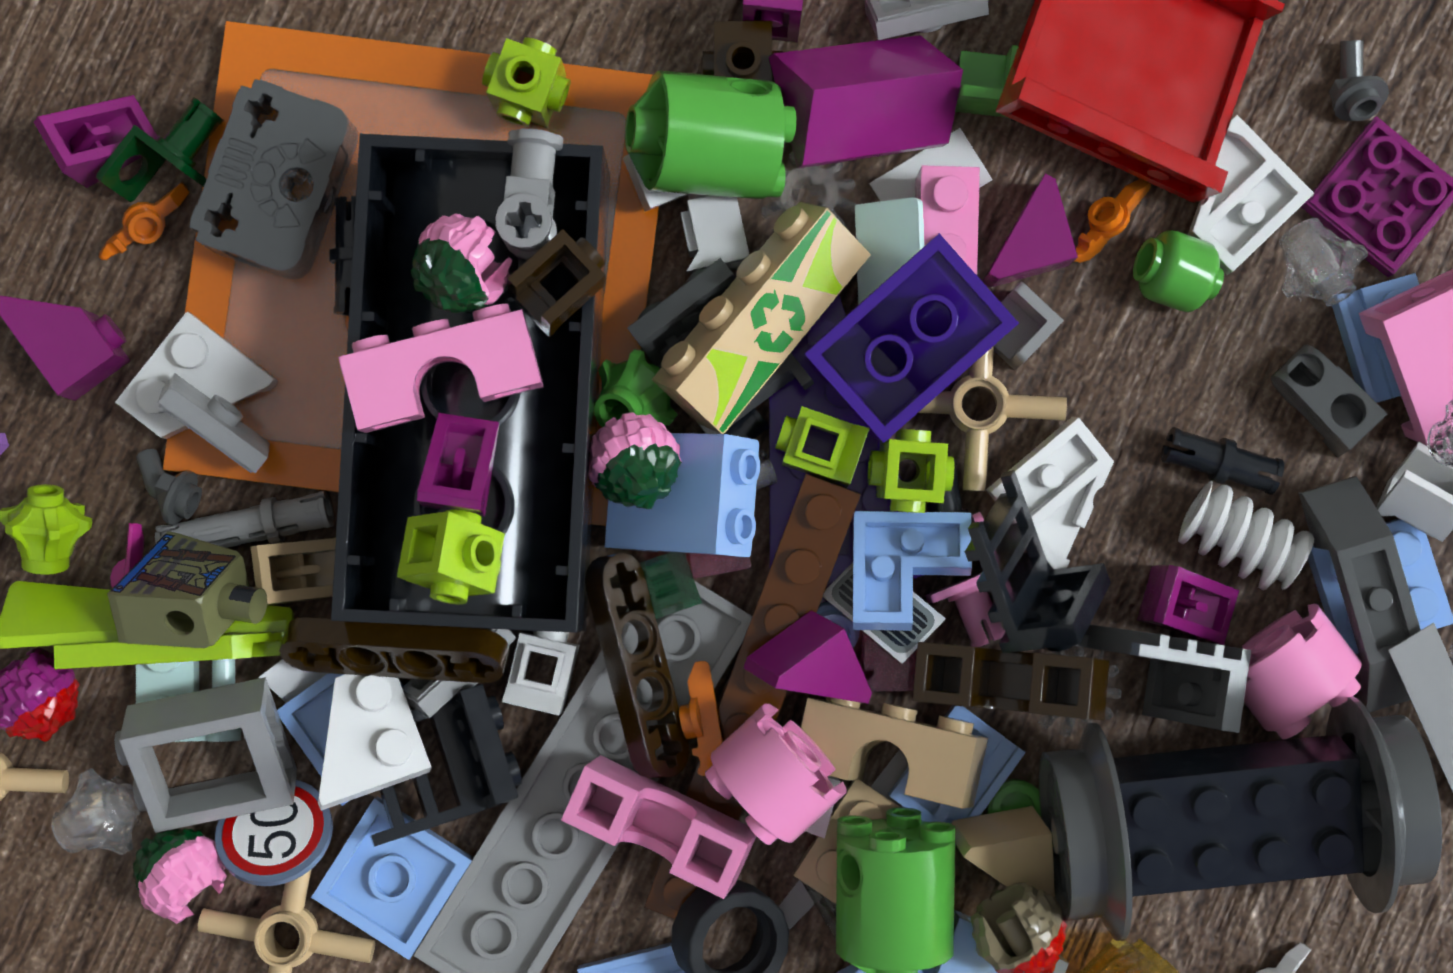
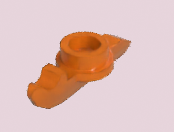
(1109, 218)
(144, 222)
(700, 716)

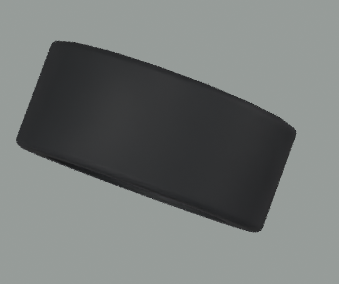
(704, 909)

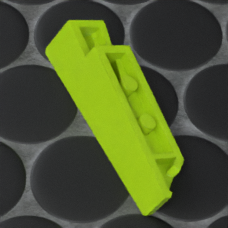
(85, 635)

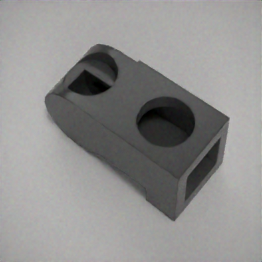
(1327, 399)

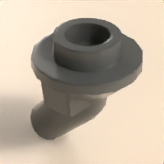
(1356, 95)
(176, 495)

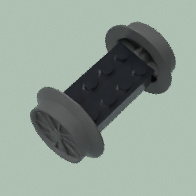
(1242, 816)

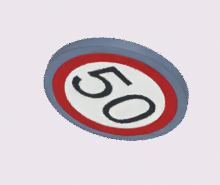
(276, 842)

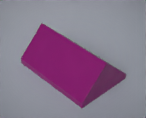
(867, 98)

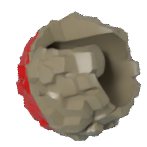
(1019, 930)

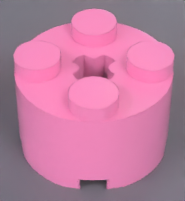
(1297, 670)
(774, 776)

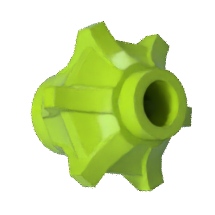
(45, 528)

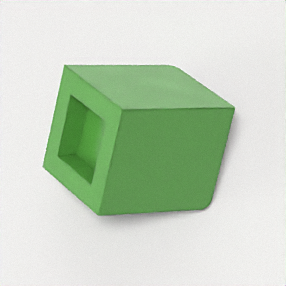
(983, 81)

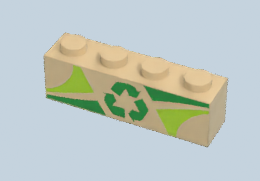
(761, 316)

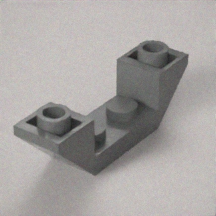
(1369, 580)

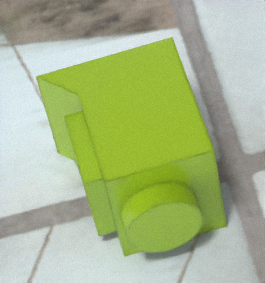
(845, 453)

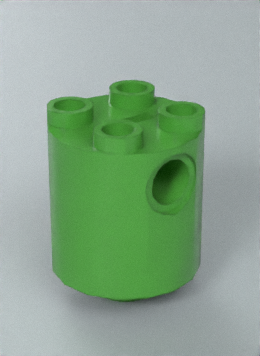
(710, 135)
(895, 892)

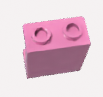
(1419, 347)

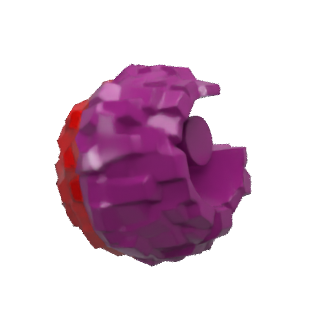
(36, 696)

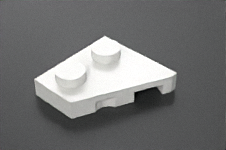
(1254, 199)
(201, 360)
(1060, 486)
(369, 740)

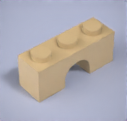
(941, 758)

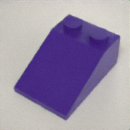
(911, 338)

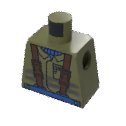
(184, 595)

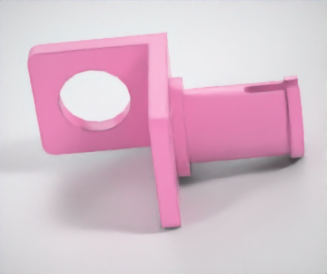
(971, 605)

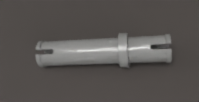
(267, 521)

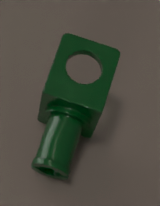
(177, 147)

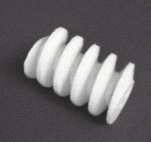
(1246, 536)

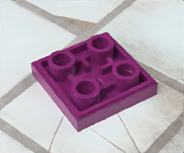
(1382, 196)

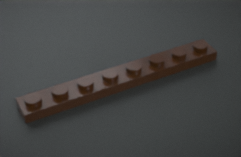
(790, 591)

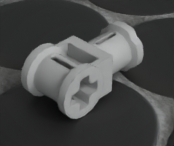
(529, 191)

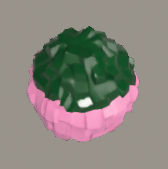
(457, 266)
(634, 460)
(175, 870)

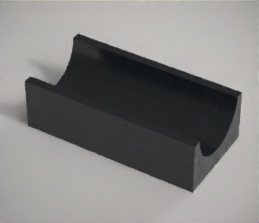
(544, 434)

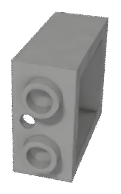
(198, 714)

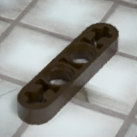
(395, 650)
(629, 669)

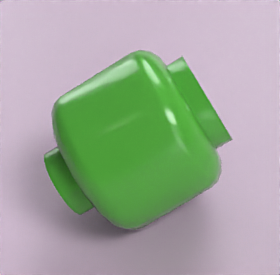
(1178, 271)

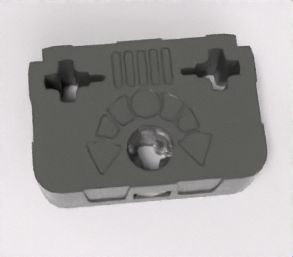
(256, 174)

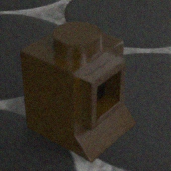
(578, 259)

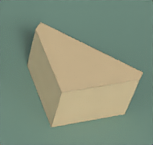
(295, 570)
(1009, 847)

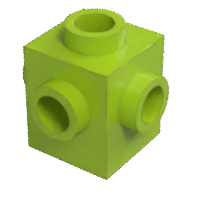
(528, 101)
(932, 476)
(451, 555)

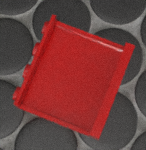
(1138, 82)

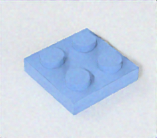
(1419, 570)
(395, 886)

